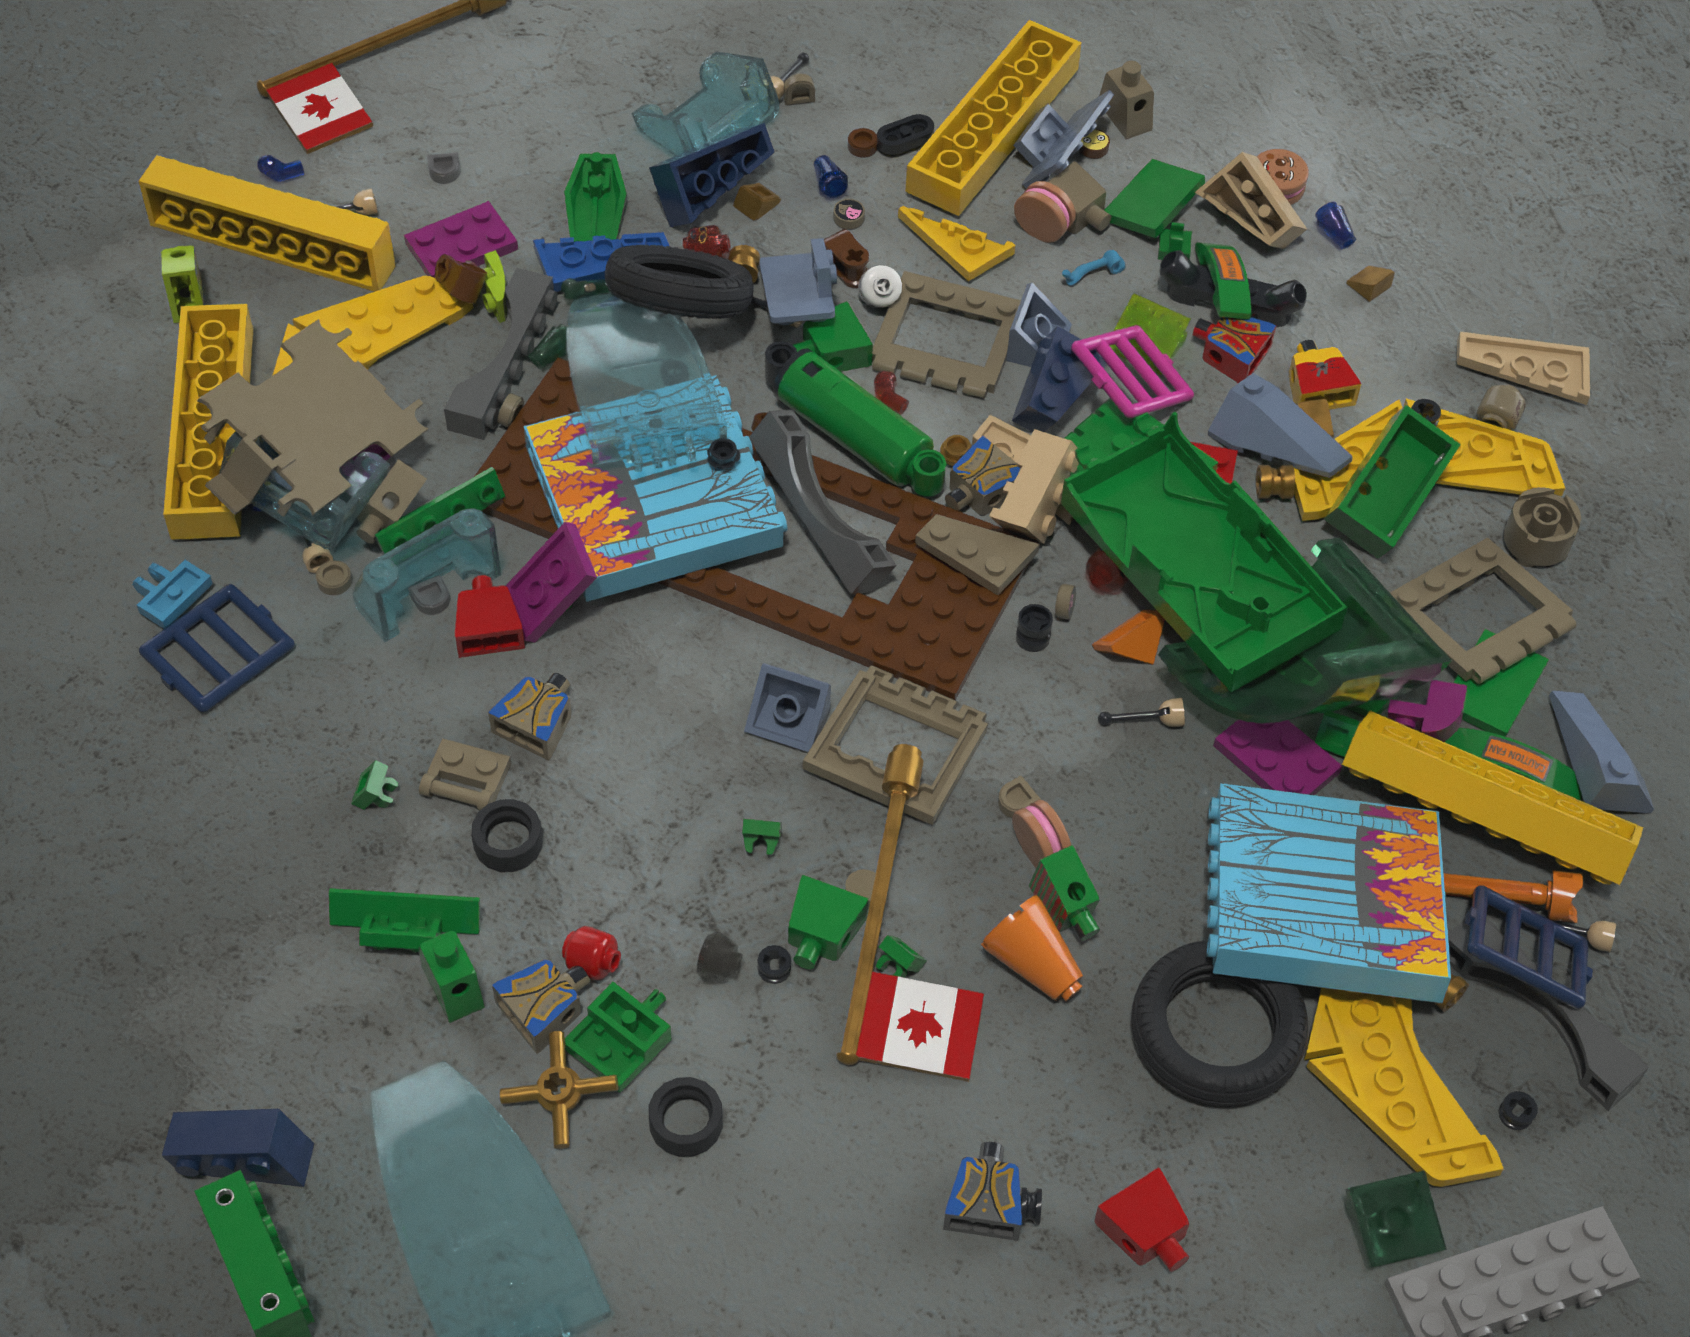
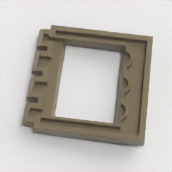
(944, 371)
(1507, 646)
(908, 700)

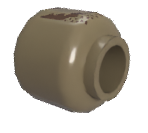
(1502, 406)

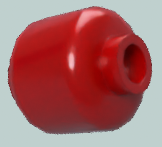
(591, 950)

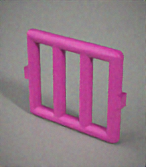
(1101, 378)

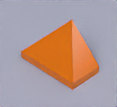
(1135, 638)

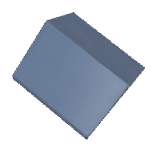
(1032, 323)
(788, 707)

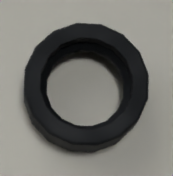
(504, 811)
(685, 1089)

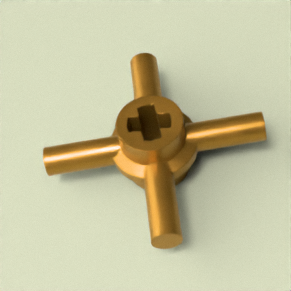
(569, 1096)

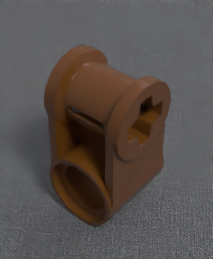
(848, 257)
(460, 278)

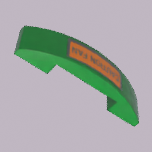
(1229, 277)
(1518, 758)

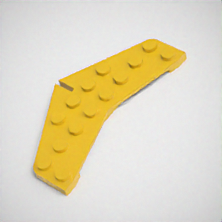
(383, 319)
(1486, 460)
(1395, 1086)

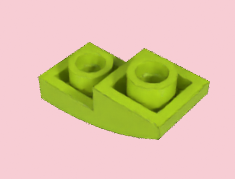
(495, 287)

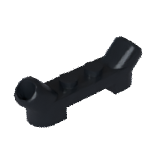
(1195, 282)

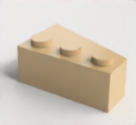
(1254, 200)
(1038, 487)

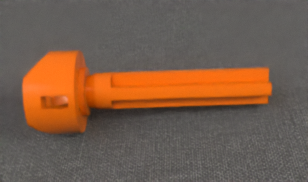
(1555, 895)

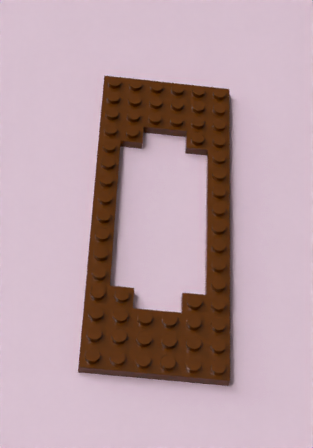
(923, 635)

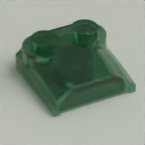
(1395, 1219)

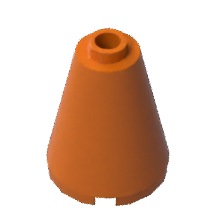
(1035, 950)

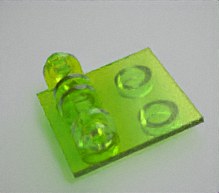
(1161, 325)

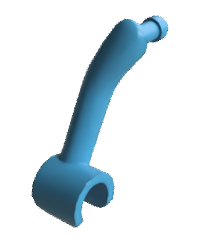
(1110, 259)

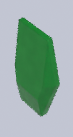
(595, 197)

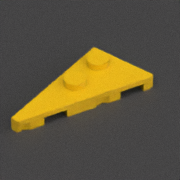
(962, 248)

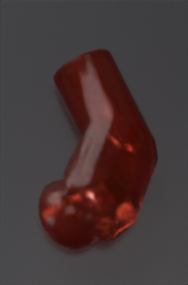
(886, 393)

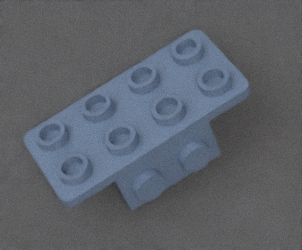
(1051, 140)
(800, 285)

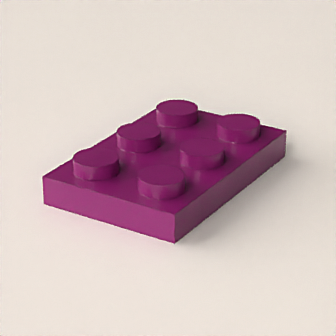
(463, 237)
(551, 581)
(1278, 756)

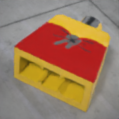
(1322, 375)

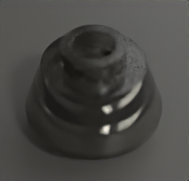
(718, 958)

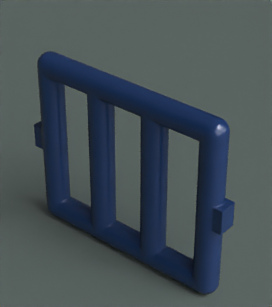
(228, 683)
(1508, 961)

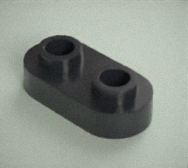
(905, 134)

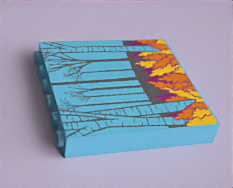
(655, 519)
(1327, 893)

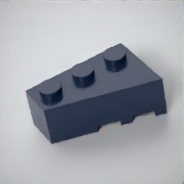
(1052, 382)
(254, 1140)

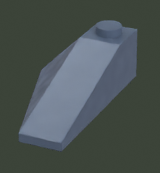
(1270, 423)
(1599, 761)

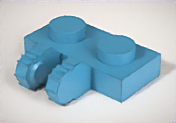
(174, 592)

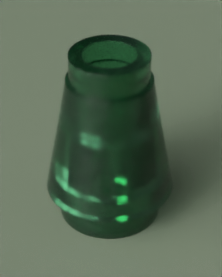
(550, 347)

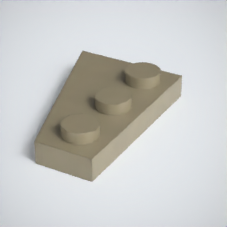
(977, 552)

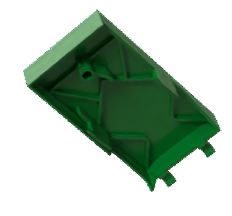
(1202, 553)

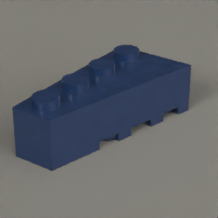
(704, 173)

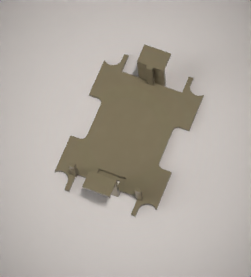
(312, 415)

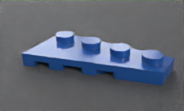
(586, 258)

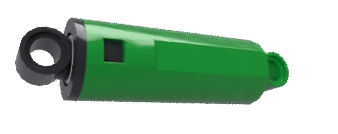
(854, 418)

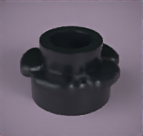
(723, 447)

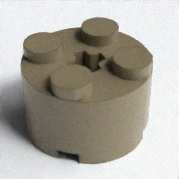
(1541, 527)

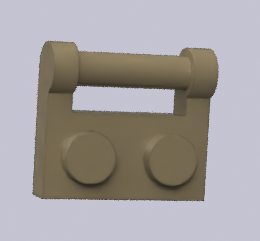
(466, 766)

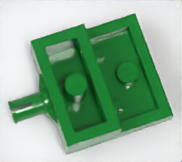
(619, 1034)

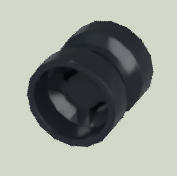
(1034, 627)

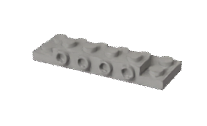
(1515, 1279)

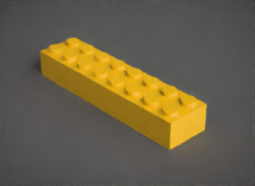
(992, 117)
(268, 223)
(210, 349)
(1493, 798)

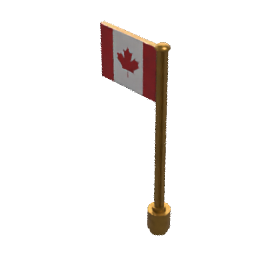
(318, 100)
(896, 1017)

